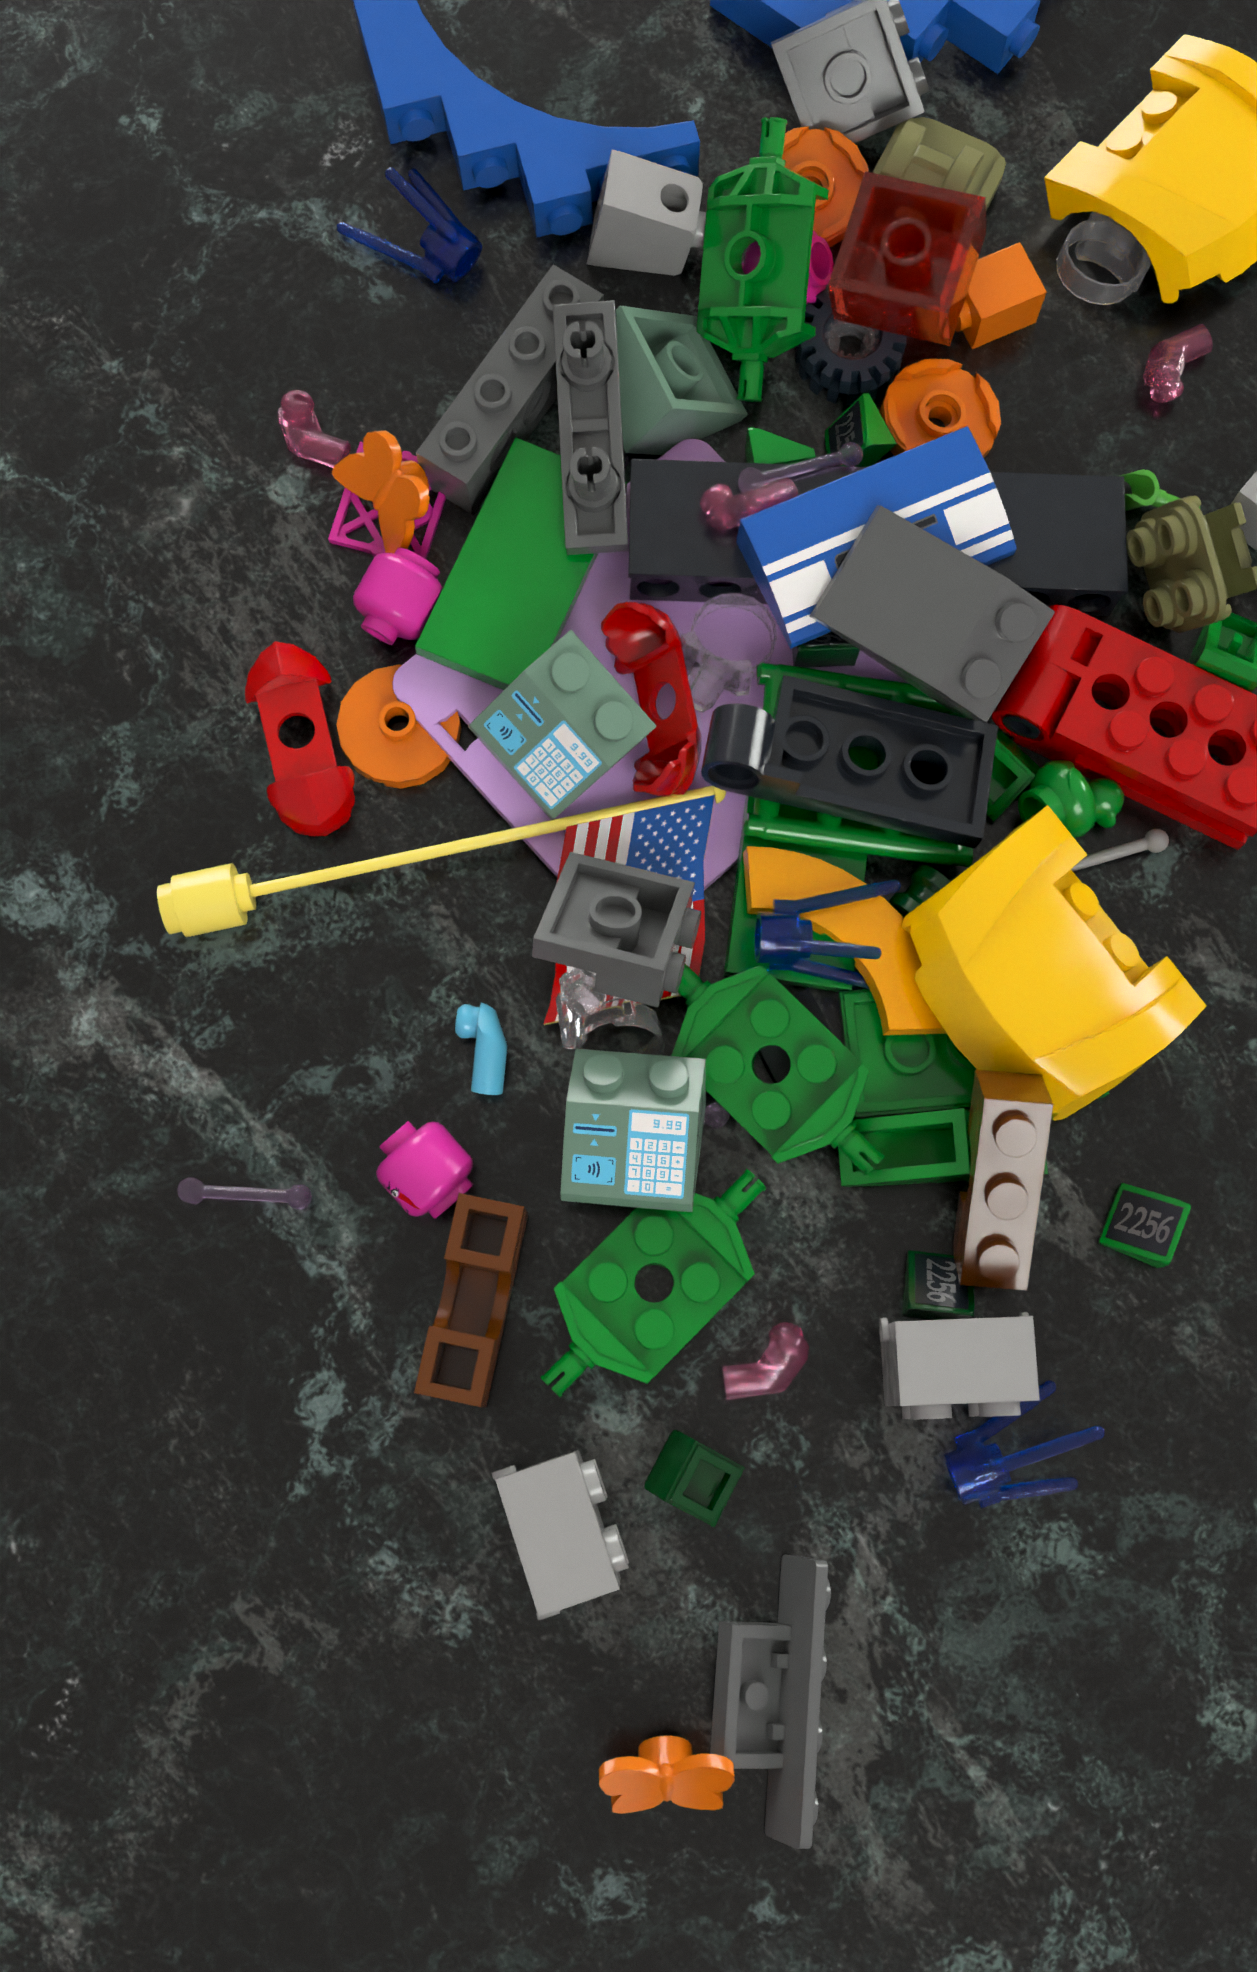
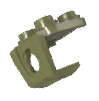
(943, 158)
(1191, 562)

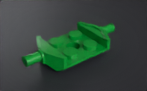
(763, 310)
(825, 1081)
(639, 1337)

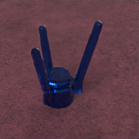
(446, 241)
(788, 942)
(981, 1469)

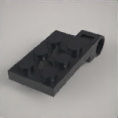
(806, 763)

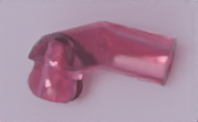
(1168, 358)
(303, 431)
(727, 509)
(774, 1370)

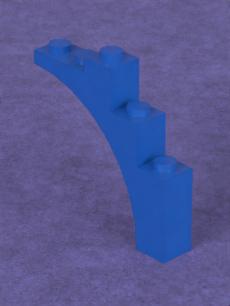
(981, 28)
(491, 135)

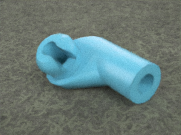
(489, 1047)

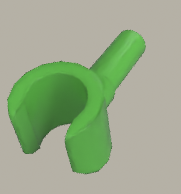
(1145, 491)

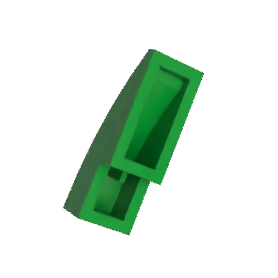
(916, 1149)

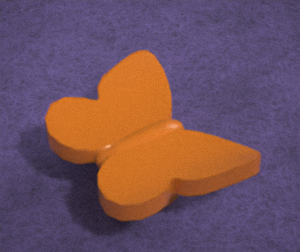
(394, 487)
(666, 1773)

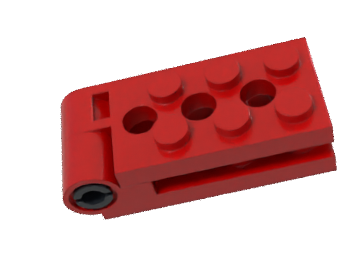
(1055, 715)

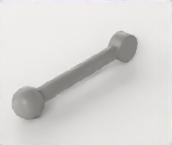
(1154, 841)

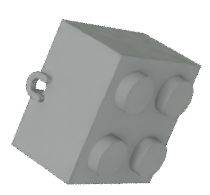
(959, 1362)
(561, 1531)

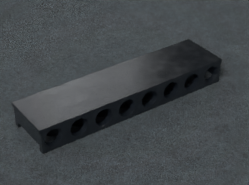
(1062, 524)

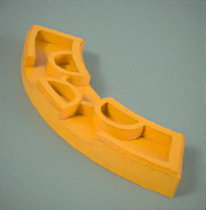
(870, 922)

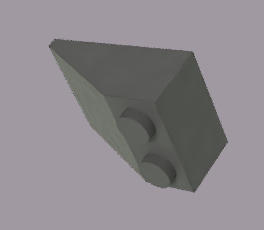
(932, 615)

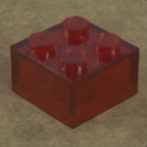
(907, 258)

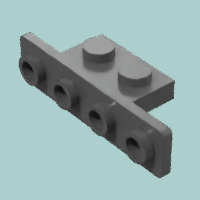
(771, 1698)

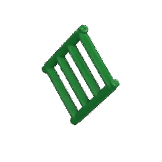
(827, 829)

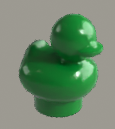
(1072, 797)

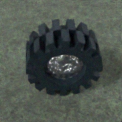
(847, 374)

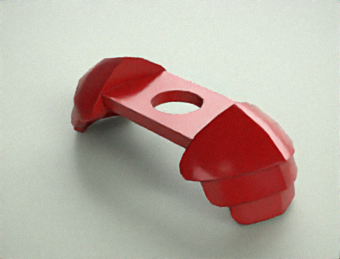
(651, 649)
(309, 787)

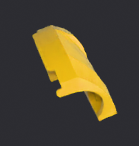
(1178, 168)
(1039, 973)

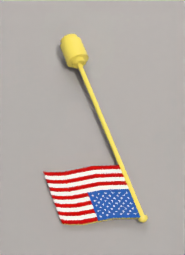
(650, 834)

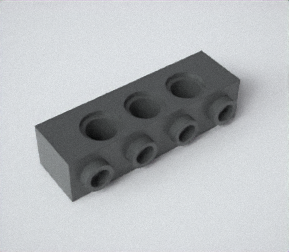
(501, 398)

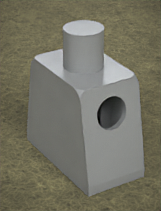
(646, 217)

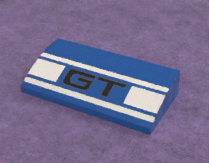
(804, 540)

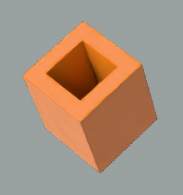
(1001, 296)

